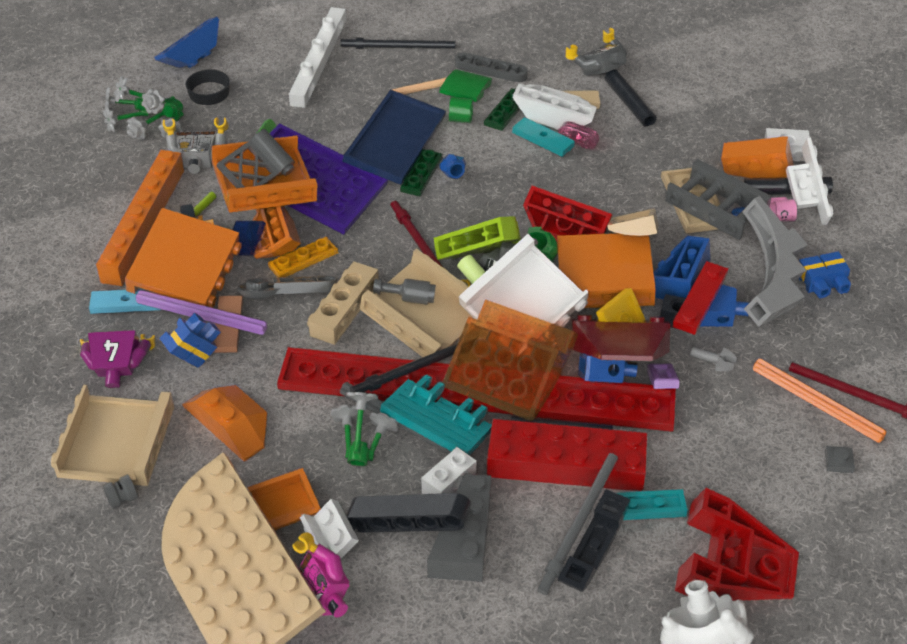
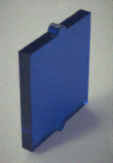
(249, 235)

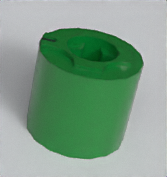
(461, 110)

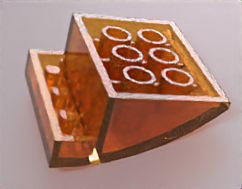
(509, 359)

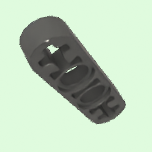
(517, 72)

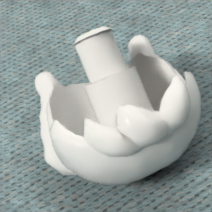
(706, 619)

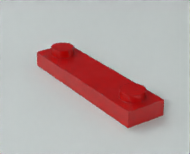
(700, 298)

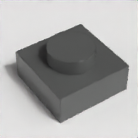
(839, 459)

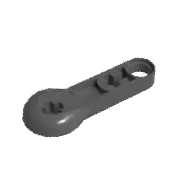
(261, 288)

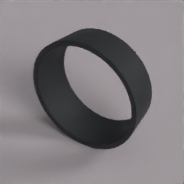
(206, 76)

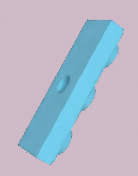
(116, 301)

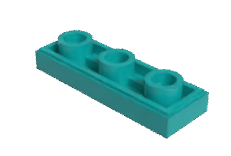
(543, 136)

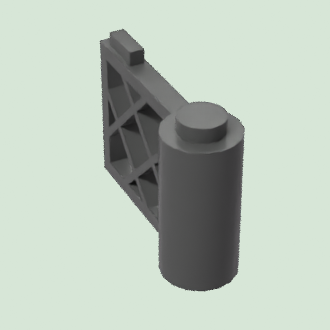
(265, 150)

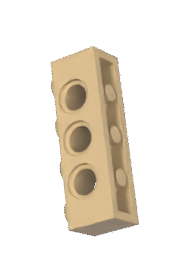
(342, 303)

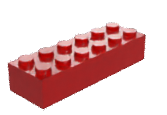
(565, 454)

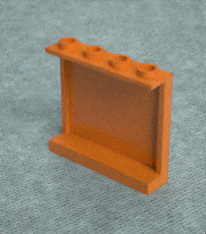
(280, 191)
(184, 259)
(608, 265)

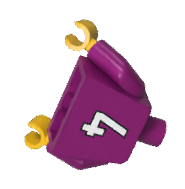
(115, 354)

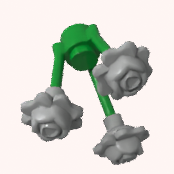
(153, 103)

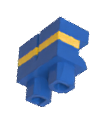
(825, 273)
(192, 340)

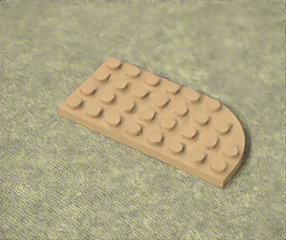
(233, 563)

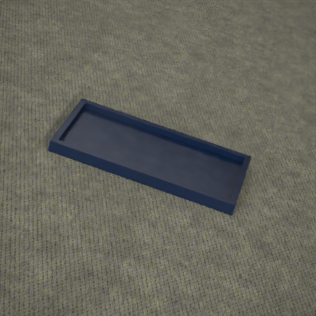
(394, 136)

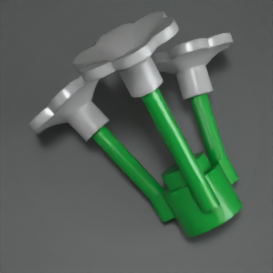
(357, 452)

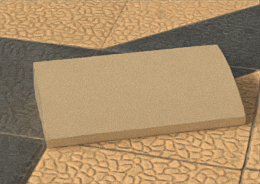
(636, 223)

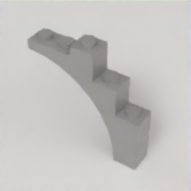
(782, 266)

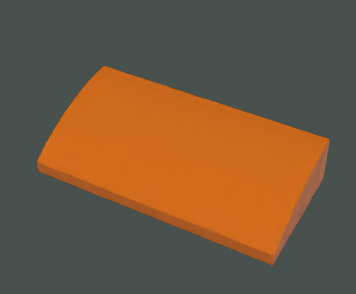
(285, 498)

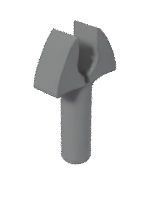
(717, 359)

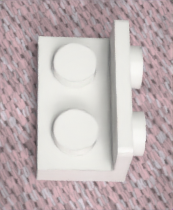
(331, 528)

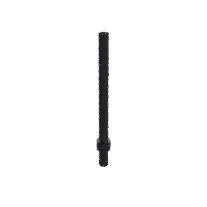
(360, 43)
(376, 381)

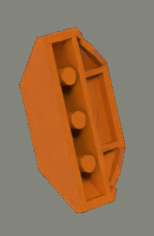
(278, 234)
(231, 418)

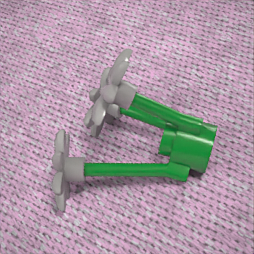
(119, 93)

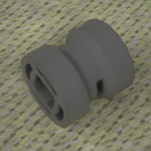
(120, 491)

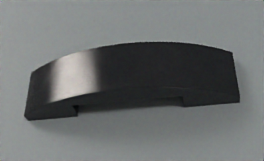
(596, 541)

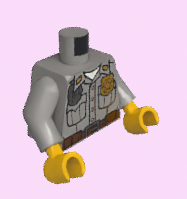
(195, 145)

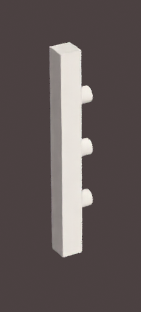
(317, 57)

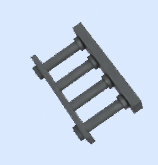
(722, 184)

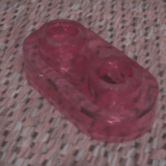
(580, 134)

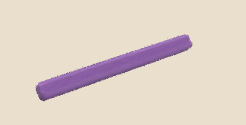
(207, 313)

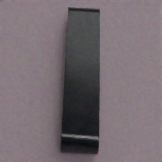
(409, 512)

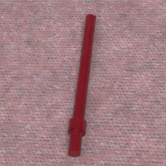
(404, 218)
(849, 389)

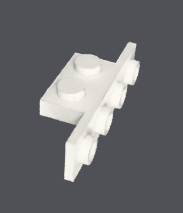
(807, 183)

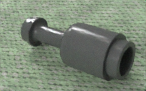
(411, 290)

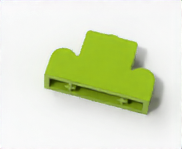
(477, 238)

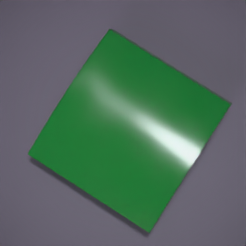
(465, 85)

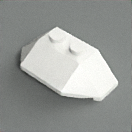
(552, 106)

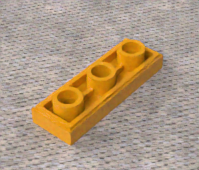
(303, 257)

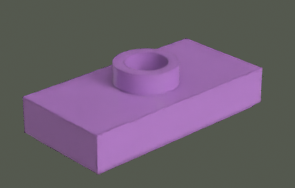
(663, 376)

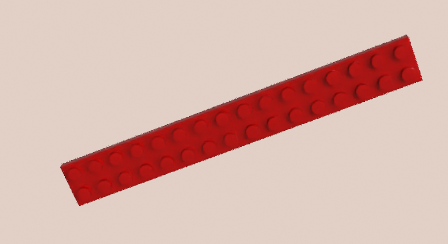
(570, 399)

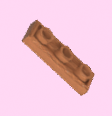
(228, 339)

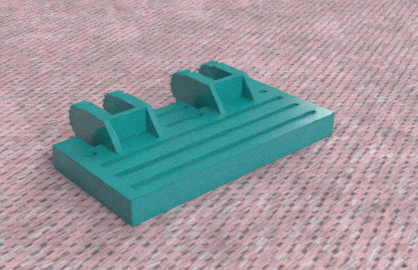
(439, 421)

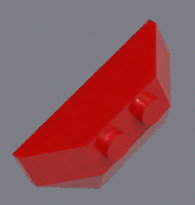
(563, 215)

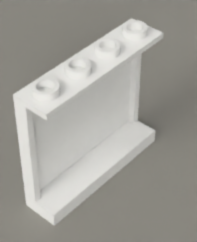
(528, 284)

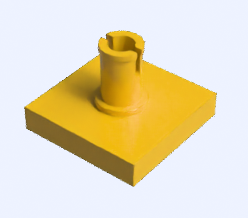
(621, 308)

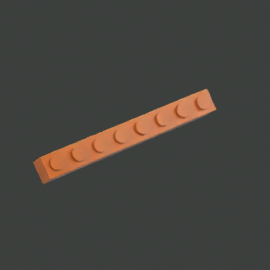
(140, 217)

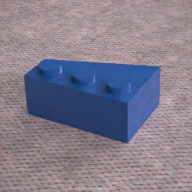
(682, 267)

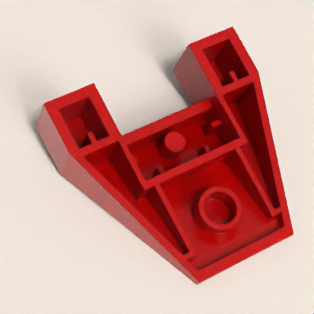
(742, 553)

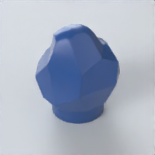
(453, 166)

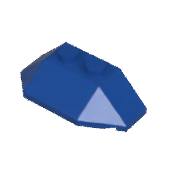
(192, 45)

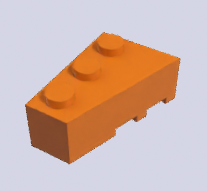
(757, 158)

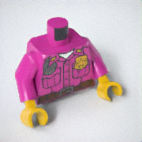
(324, 574)

